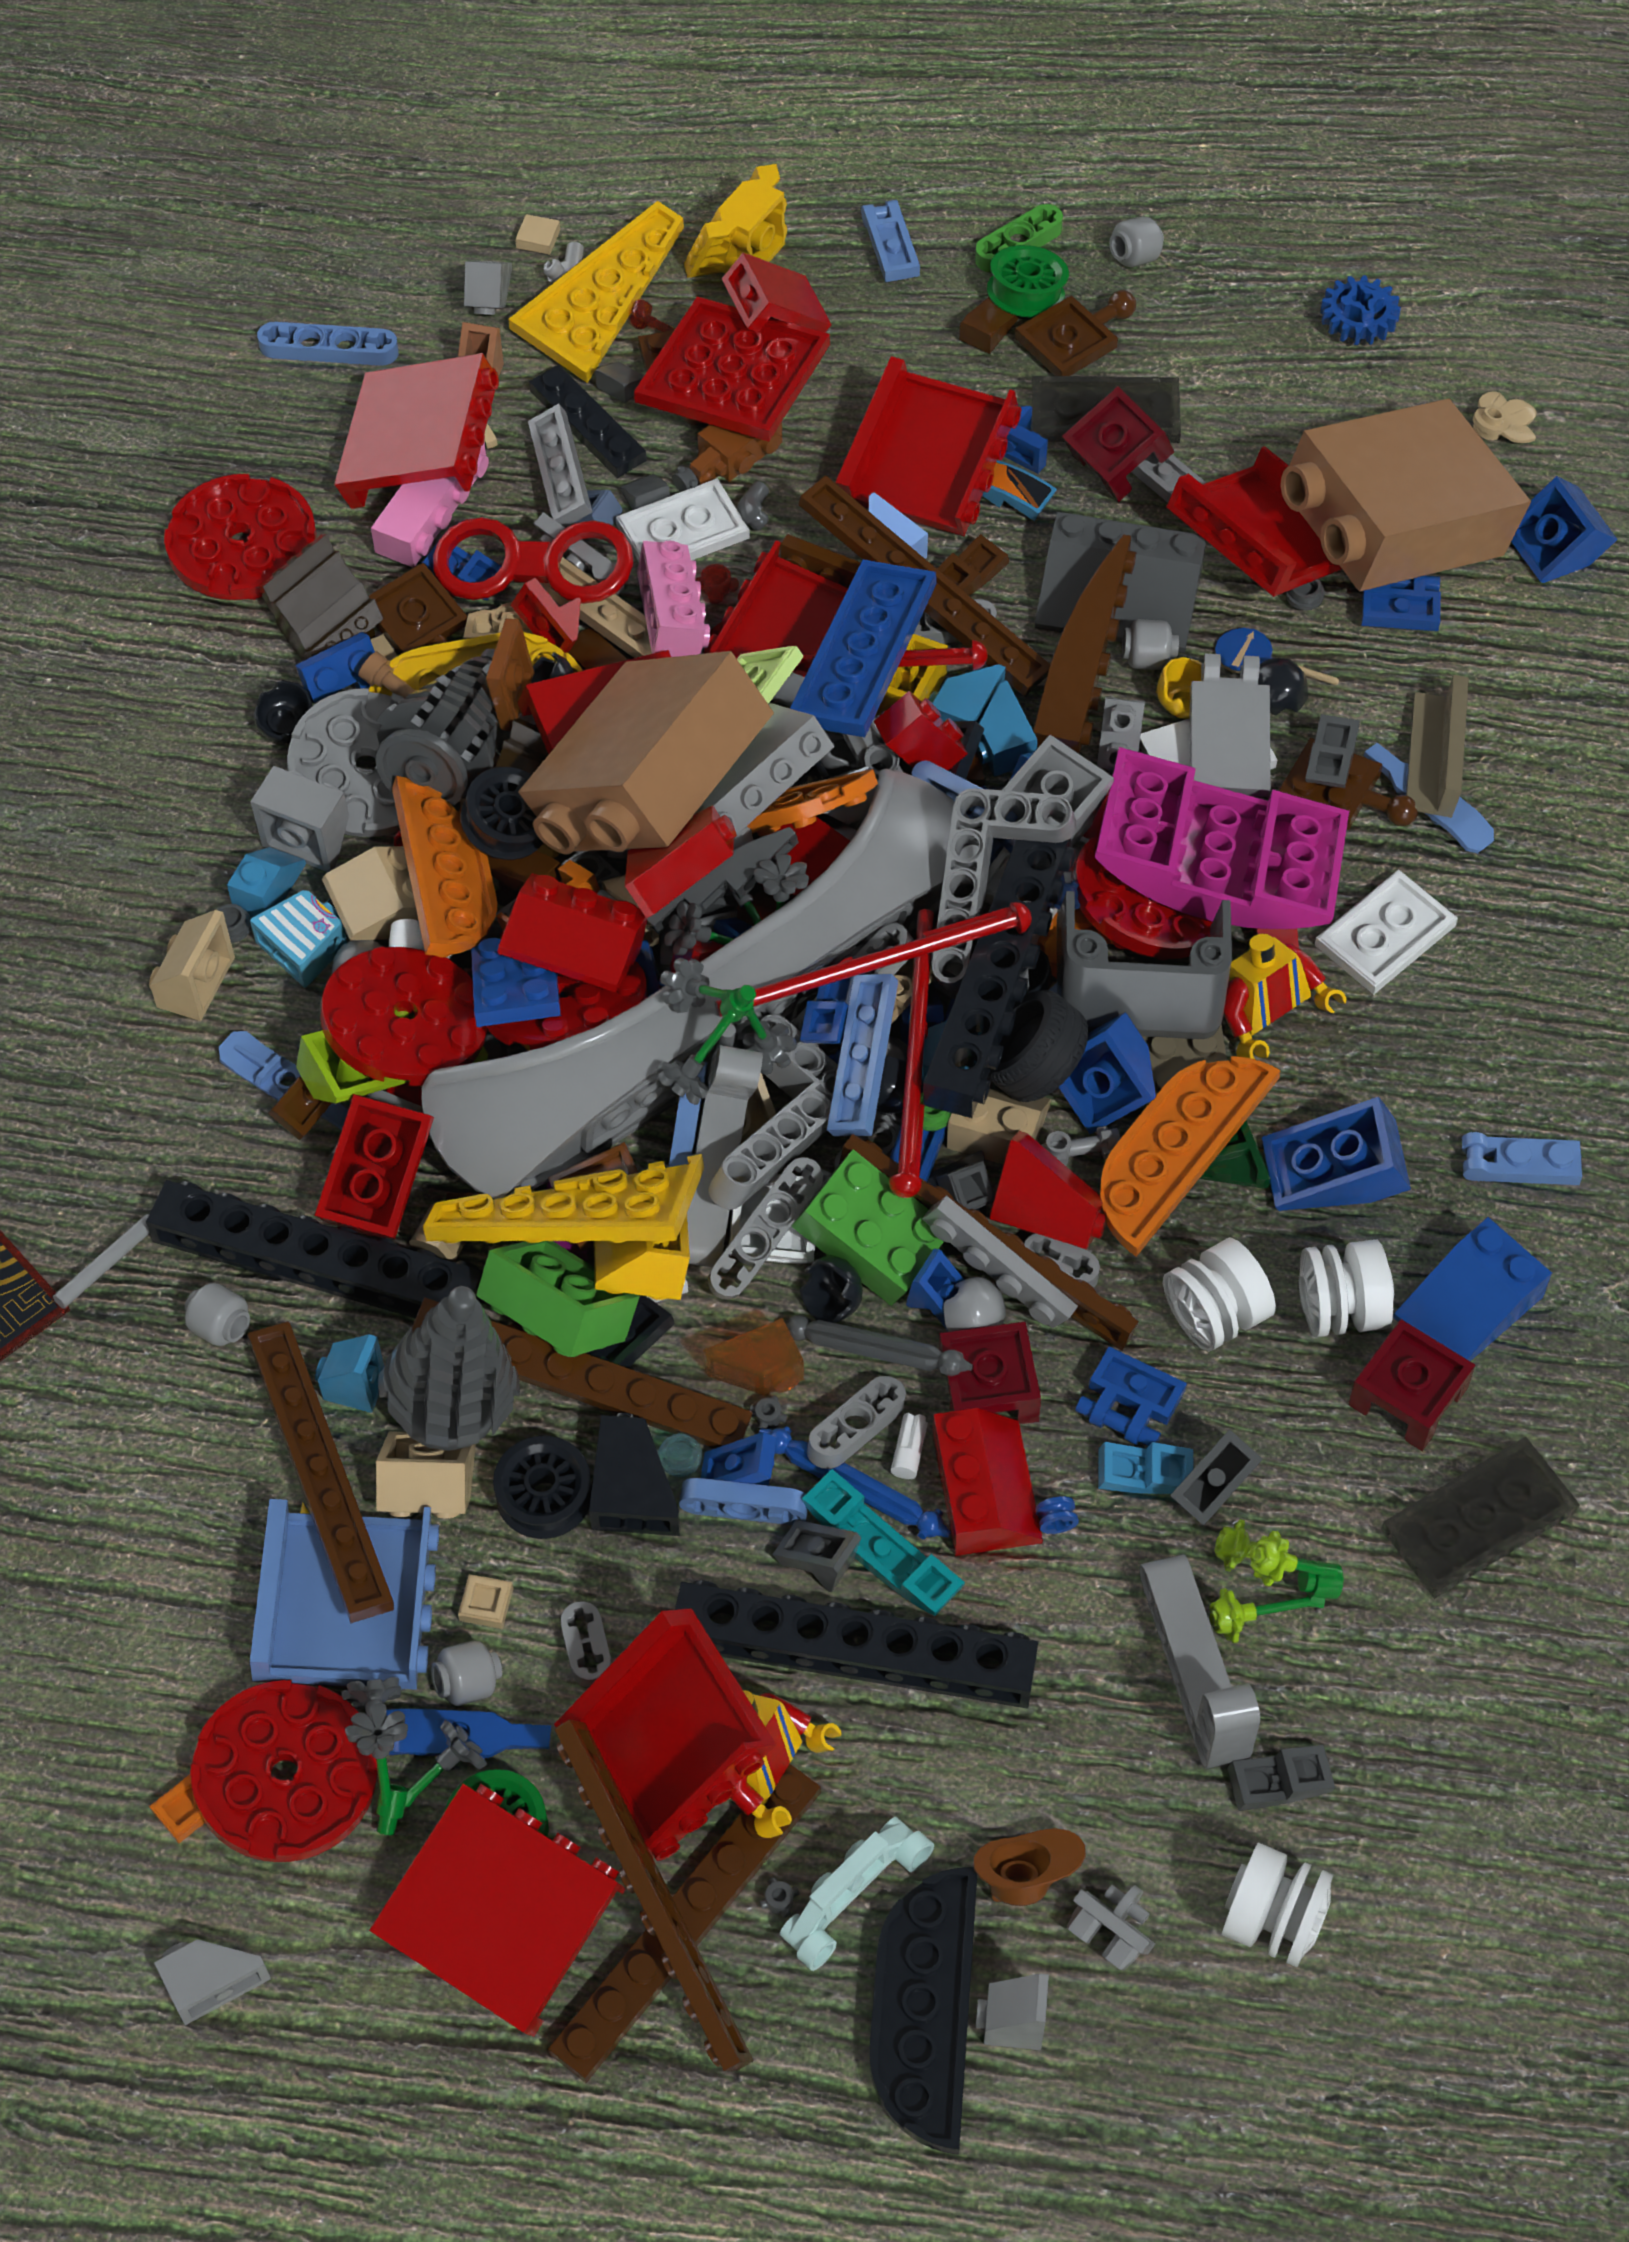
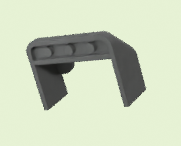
(1156, 997)

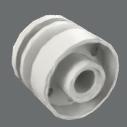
(1356, 1287)
(1219, 1294)
(1274, 1903)

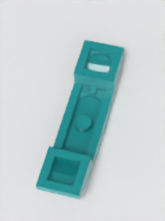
(881, 1548)

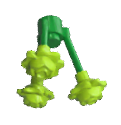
(1269, 1561)

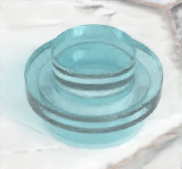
(680, 1455)

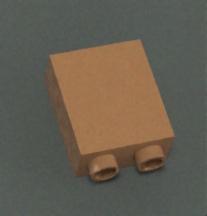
(1403, 494)
(645, 754)

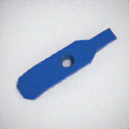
(483, 1728)

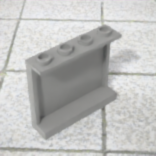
(769, 765)

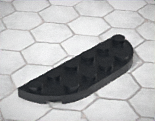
(925, 2007)

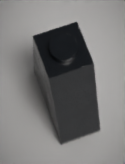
(630, 1482)

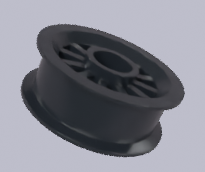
(490, 828)
(512, 1486)

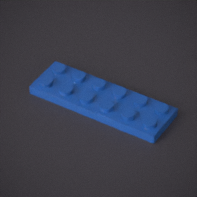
(864, 646)

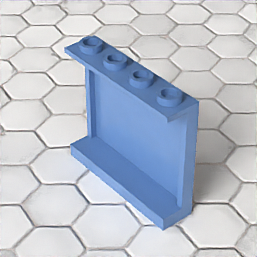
(301, 1618)

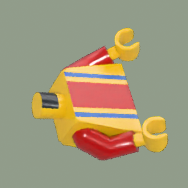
(1268, 985)
(785, 1726)

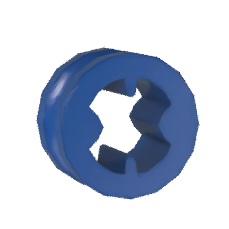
(1057, 1515)

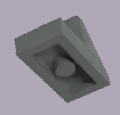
(819, 1550)

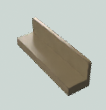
(1438, 749)

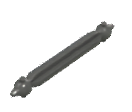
(877, 1345)

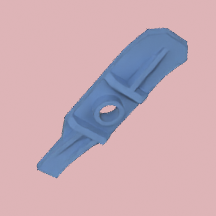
(1466, 823)
(266, 1069)

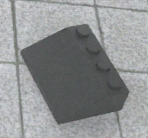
(1159, 589)

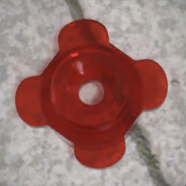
(718, 575)

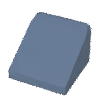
(604, 507)

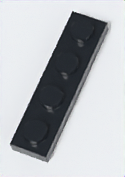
(589, 421)

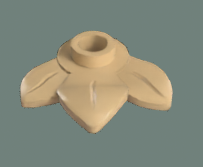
(1504, 418)

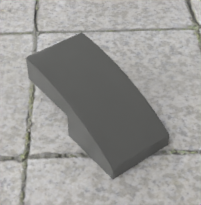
(1333, 751)
(1281, 1779)

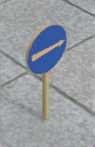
(1250, 642)

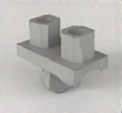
(1119, 729)
(1093, 1913)

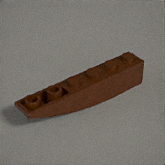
(1082, 654)

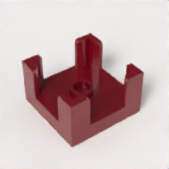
(1116, 440)
(1001, 1371)
(1412, 1381)

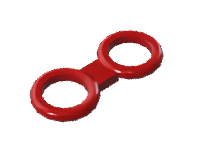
(532, 560)

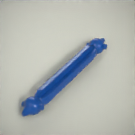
(876, 1493)

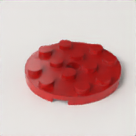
(210, 515)
(1131, 917)
(580, 1011)
(371, 1039)
(275, 1816)

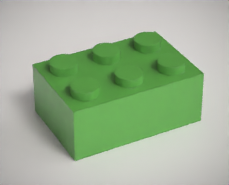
(869, 1227)
(555, 1297)

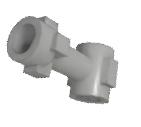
(1062, 1147)

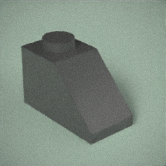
(1216, 1477)

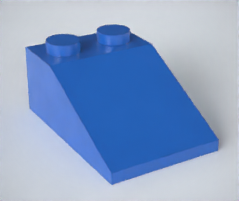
(1337, 1159)
(1476, 1291)

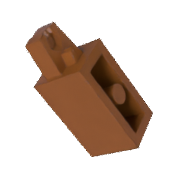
(729, 453)

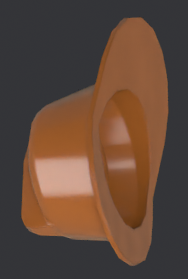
(1027, 1865)

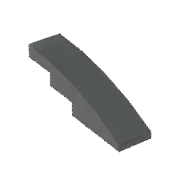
(732, 874)

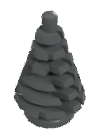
(441, 732)
(450, 1376)

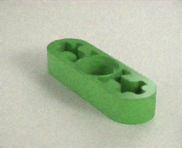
(1026, 225)

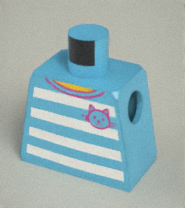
(300, 935)

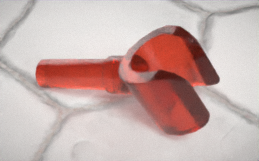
(642, 317)

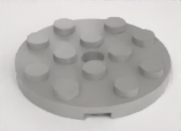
(327, 748)

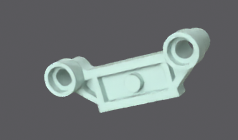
(838, 1889)

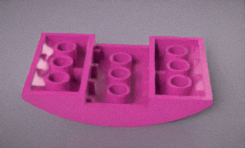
(1211, 844)

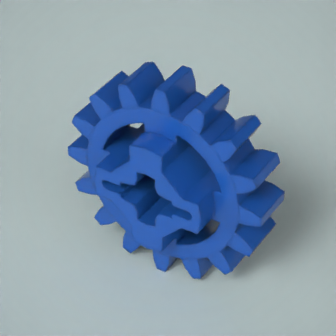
(1360, 310)

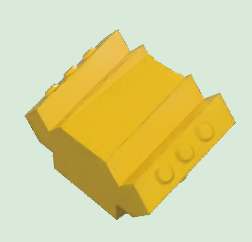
(745, 223)

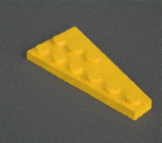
(590, 303)
(577, 1210)

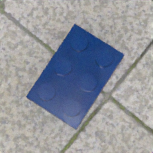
(509, 988)

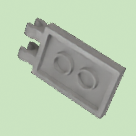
(1231, 728)

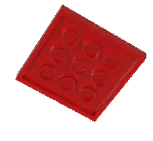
(731, 374)

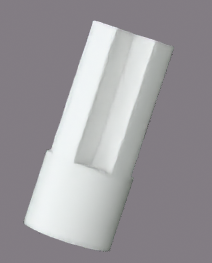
(909, 1446)

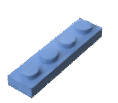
(862, 1055)

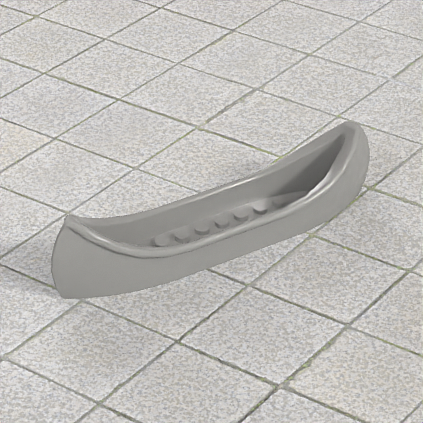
(565, 1102)

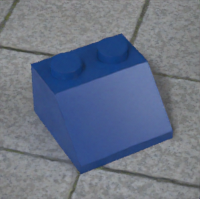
(1561, 532)
(1111, 1075)

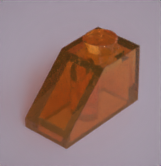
(757, 1360)

